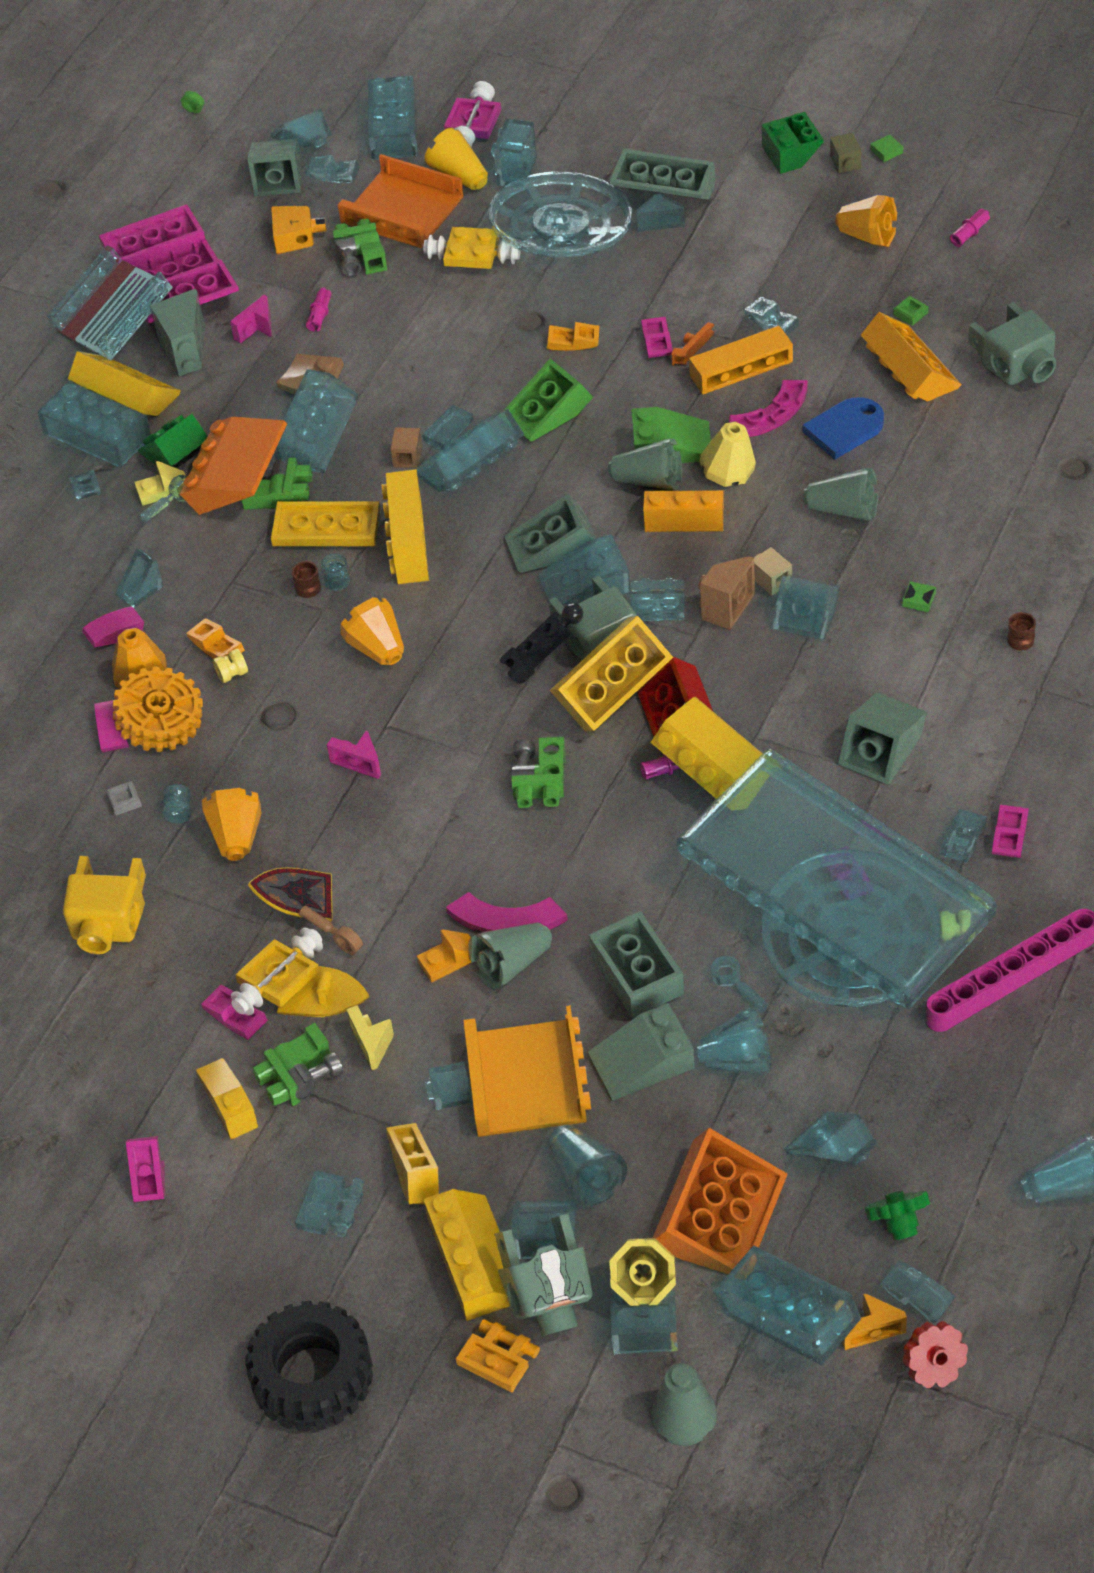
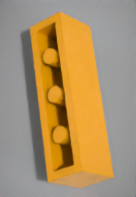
(741, 359)

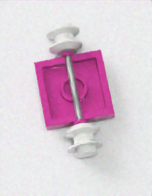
(475, 115)

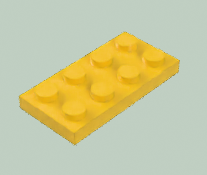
(326, 523)

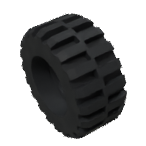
(316, 1401)

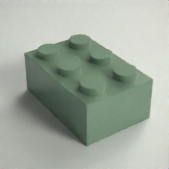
(636, 964)

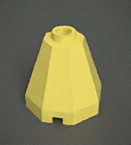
(729, 456)
(641, 1284)

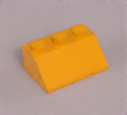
(684, 511)

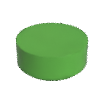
(192, 102)

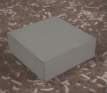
(123, 798)

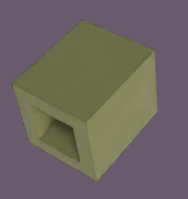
(845, 152)

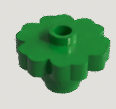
(899, 1212)

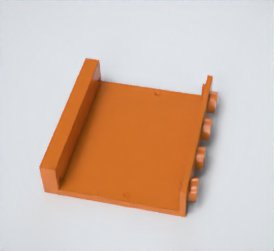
(404, 201)

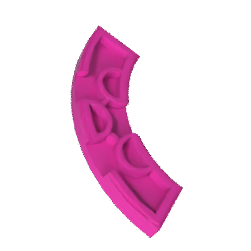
(781, 410)
(486, 917)

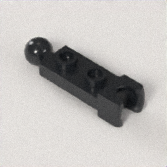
(541, 643)

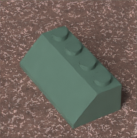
(664, 174)

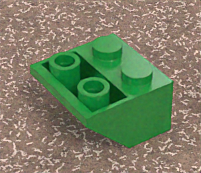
(790, 141)
(173, 440)

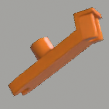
(693, 344)

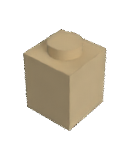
(769, 568)

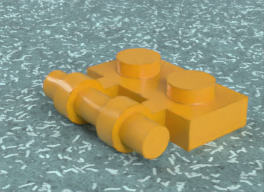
(493, 1362)

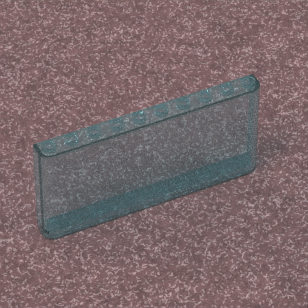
(838, 877)

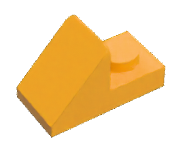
(447, 956)
(880, 1323)

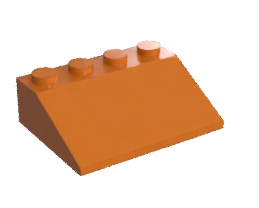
(231, 462)
(719, 1203)

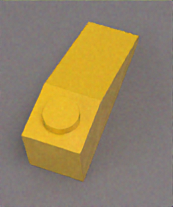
(228, 1098)
(413, 1163)

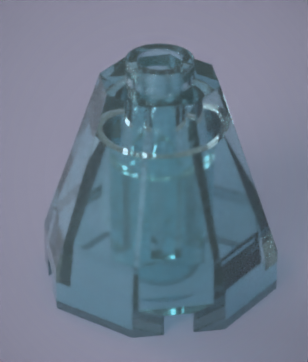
(737, 1045)

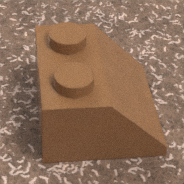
(727, 591)

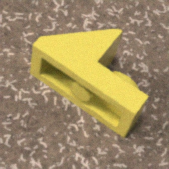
(156, 487)
(371, 1038)

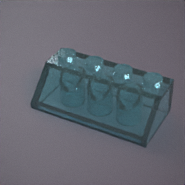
(316, 420)
(470, 451)

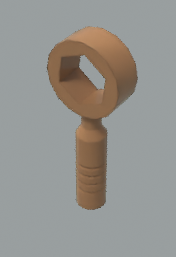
(344, 936)

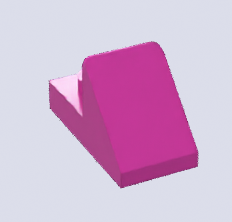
(250, 320)
(355, 757)
(146, 1169)

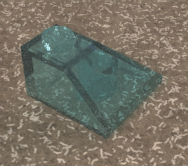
(308, 129)
(834, 1138)

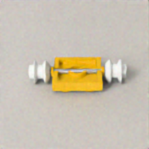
(470, 248)
(277, 972)

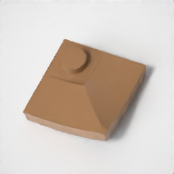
(292, 378)

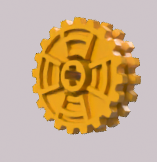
(157, 709)

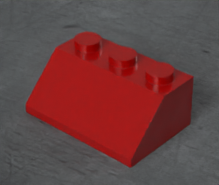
(670, 690)

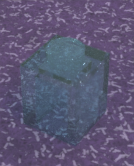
(448, 1086)

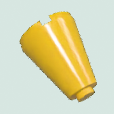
(456, 158)

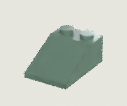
(549, 535)
(643, 1053)

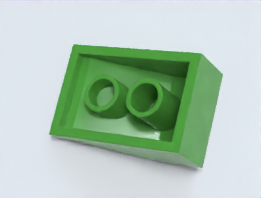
(548, 401)
(658, 424)

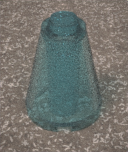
(587, 1165)
(1064, 1173)

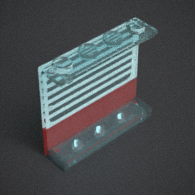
(108, 303)

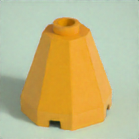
(869, 220)
(374, 631)
(134, 652)
(233, 820)

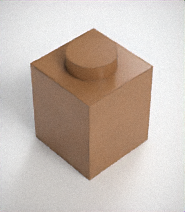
(406, 447)

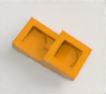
(567, 339)
(212, 639)

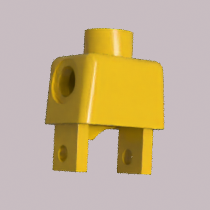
(103, 906)

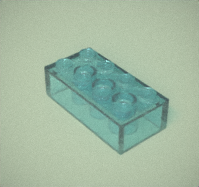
(392, 117)
(94, 424)
(788, 1305)

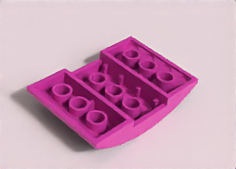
(177, 249)

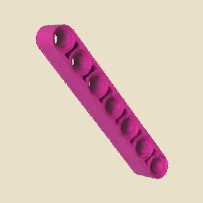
(971, 993)

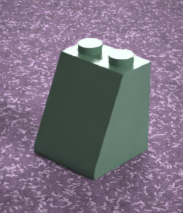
(275, 167)
(181, 331)
(881, 737)

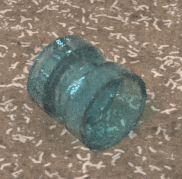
(335, 571)
(177, 803)

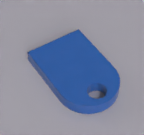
(845, 426)

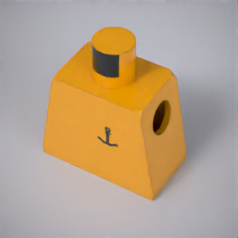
(294, 228)

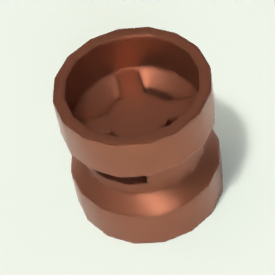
(306, 579)
(1021, 631)

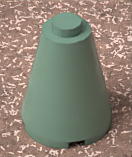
(649, 466)
(845, 495)
(507, 951)
(683, 1407)

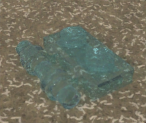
(661, 605)
(321, 1202)

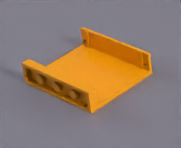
(526, 1076)

